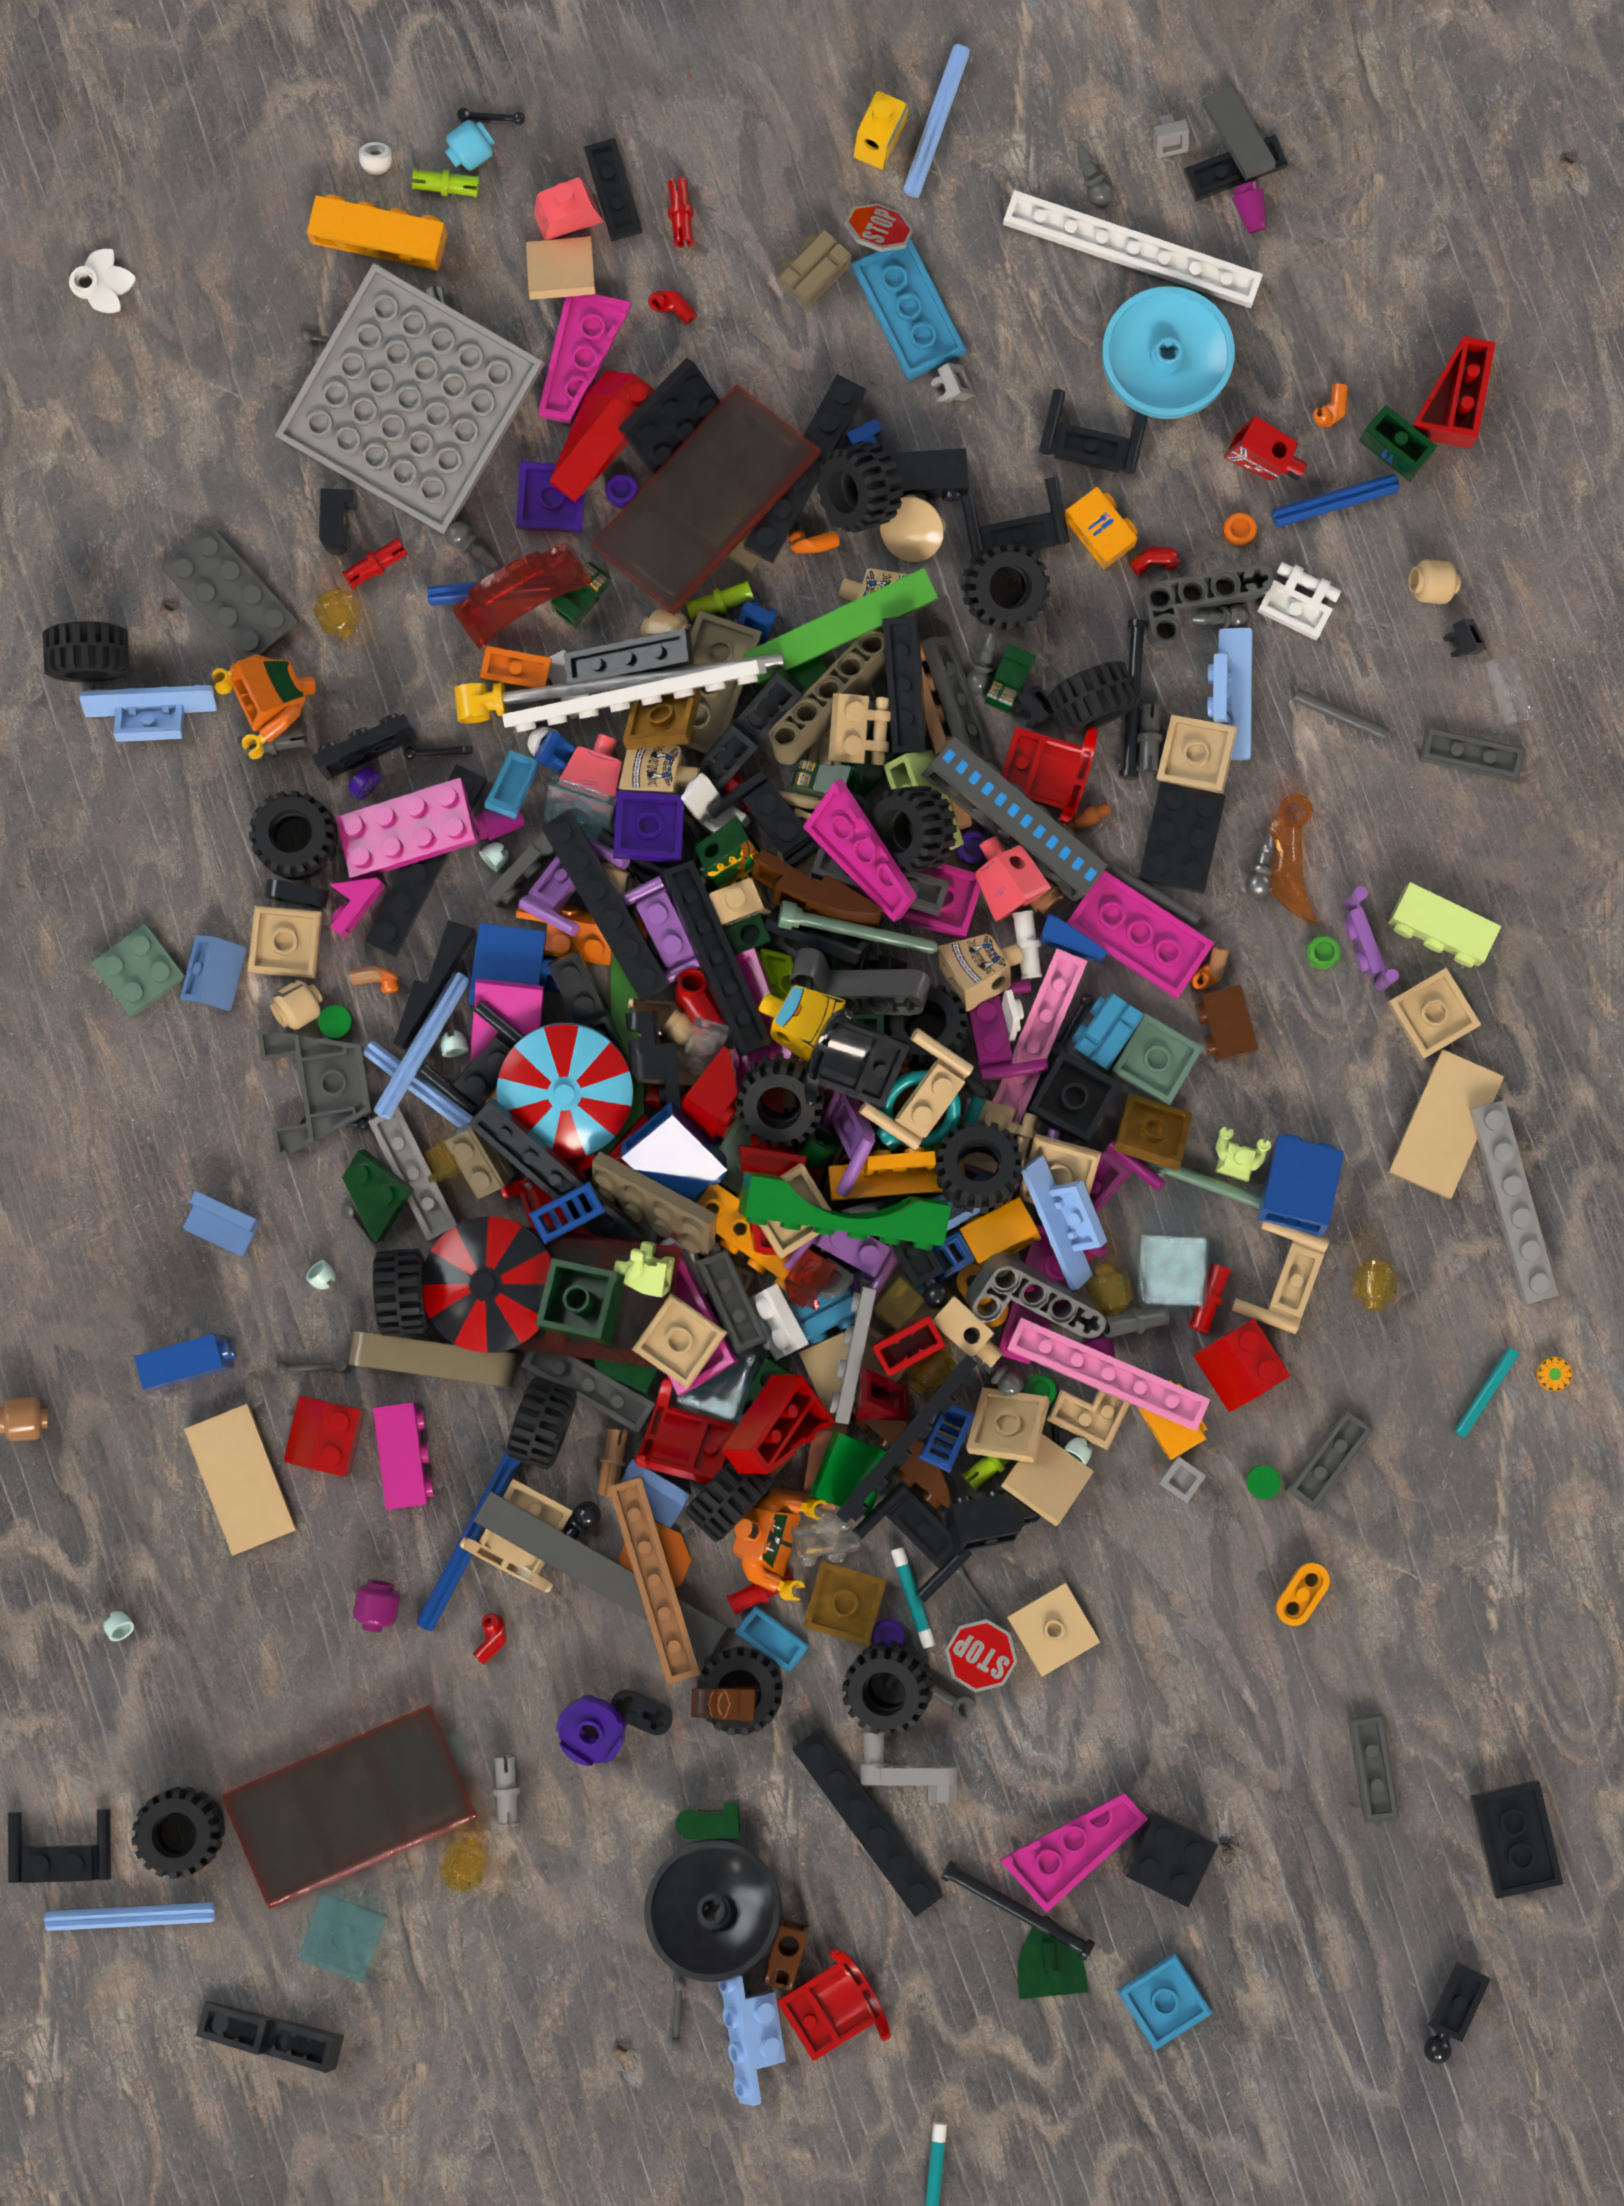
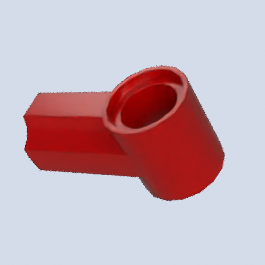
(697, 1002)

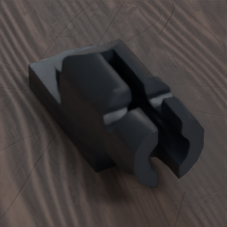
(652, 1059)

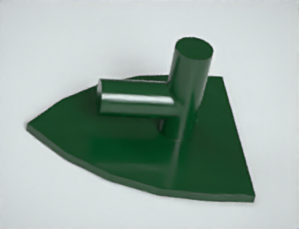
(1049, 1967)

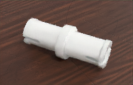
(1027, 944)

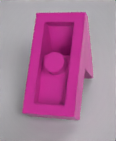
(361, 897)

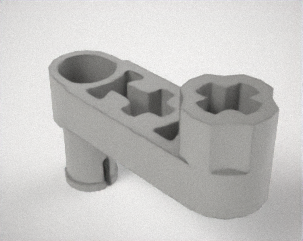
(939, 1779)

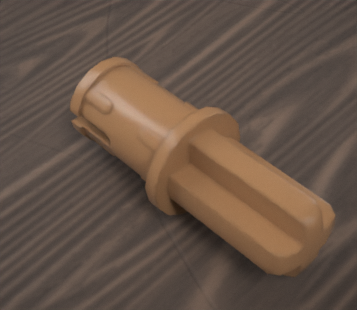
(612, 1460)

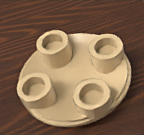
(914, 531)

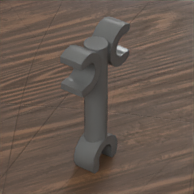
(940, 1694)

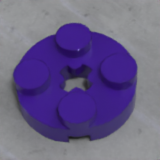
(601, 1715)

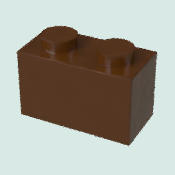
(1226, 1024)

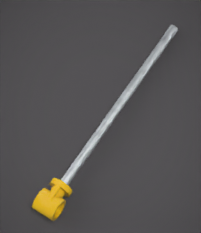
(475, 702)

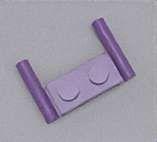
(555, 889)
(663, 926)
(1359, 930)
(854, 1134)
(867, 1255)

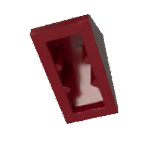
(880, 1398)

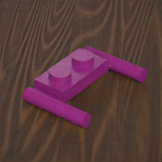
(992, 1039)
(1110, 1175)

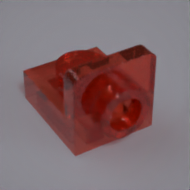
(808, 1279)

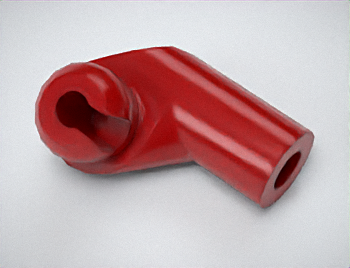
(672, 303)
(1155, 555)
(494, 1637)

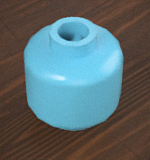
(469, 145)

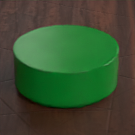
(335, 1022)
(1040, 1385)
(1263, 1482)

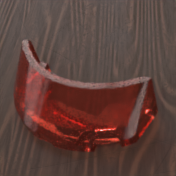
(519, 589)

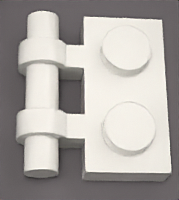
(1296, 609)
(778, 1322)

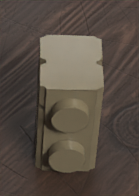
(813, 268)
(479, 1161)

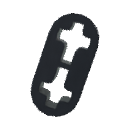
(296, 894)
(647, 1704)

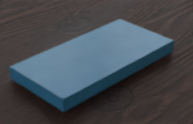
(908, 310)

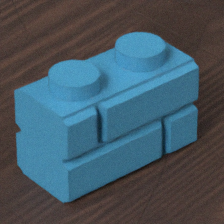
(1107, 1031)
(829, 1314)

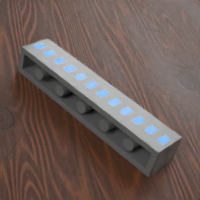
(1014, 817)

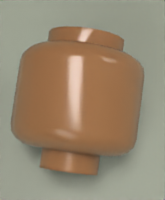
(23, 1419)

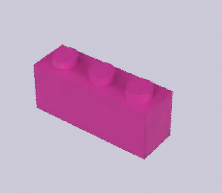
(403, 1455)

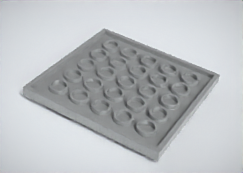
(409, 399)

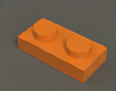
(515, 668)

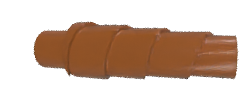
(1088, 817)

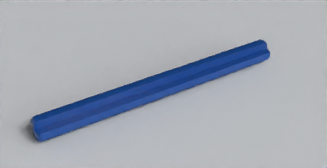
(460, 1558)

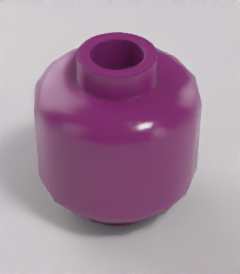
(376, 1605)

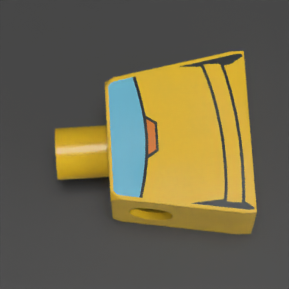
(883, 126)
(799, 1018)

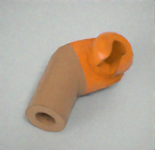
(1213, 970)
(374, 973)

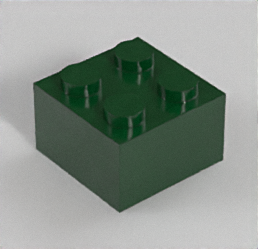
(580, 1301)

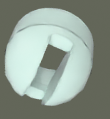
(494, 856)
(454, 1045)
(320, 1274)
(1079, 1449)
(118, 1626)

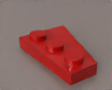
(771, 1163)

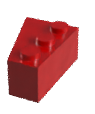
(1458, 398)
(776, 1425)

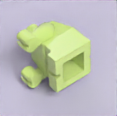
(1238, 1160)
(646, 1272)

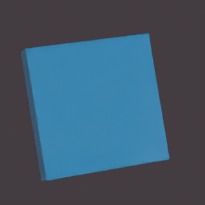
(1164, 2001)

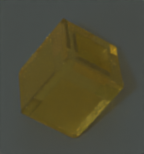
(441, 1162)
(898, 1303)

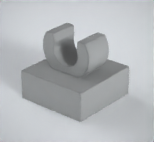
(1170, 137)
(955, 382)
(1182, 1479)

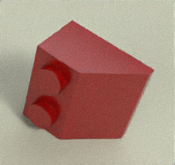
(713, 1098)
(1241, 1365)
(324, 1436)

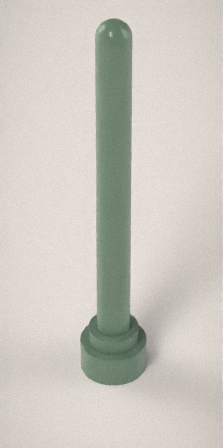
(792, 916)
(1208, 1183)

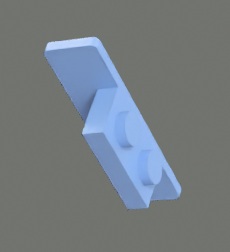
(1233, 687)
(148, 712)
(1066, 1219)
(753, 2036)

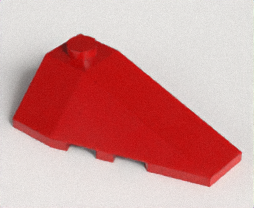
(595, 434)

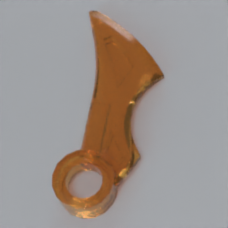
(1288, 877)

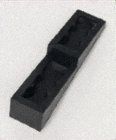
(750, 727)
(423, 995)
(270, 2036)

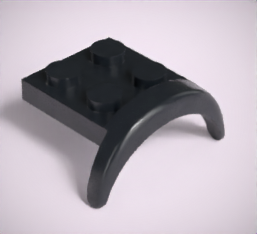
(853, 1061)

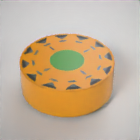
(1553, 1374)

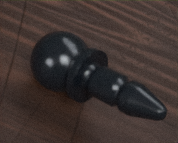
(586, 1516)

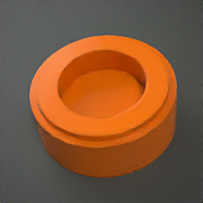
(1239, 530)

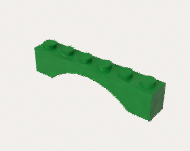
(912, 1219)

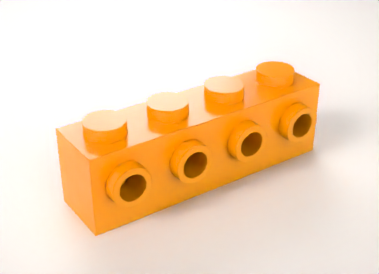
(377, 232)
(736, 1233)

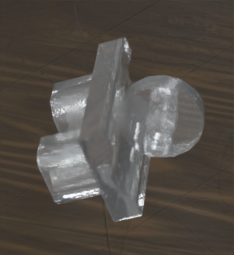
(824, 1538)

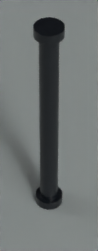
(1132, 718)
(1017, 1910)

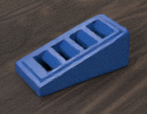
(1066, 938)
(541, 1226)
(964, 1251)
(957, 1417)

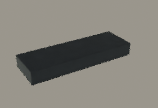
(1223, 174)
(613, 189)

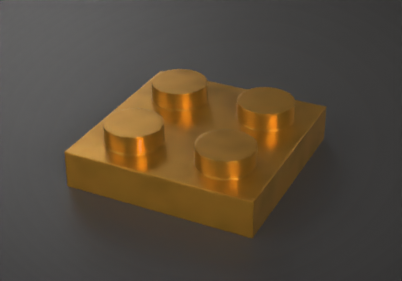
(662, 722)
(1153, 1132)
(845, 1603)

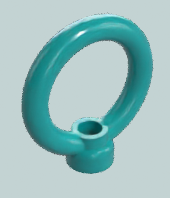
(934, 1137)

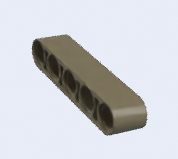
(818, 707)
(431, 1359)

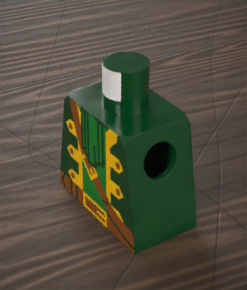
(727, 855)

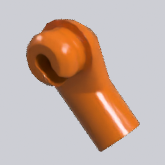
(1335, 409)
(815, 544)

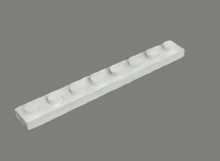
(1132, 249)
(648, 693)

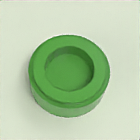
(1323, 952)

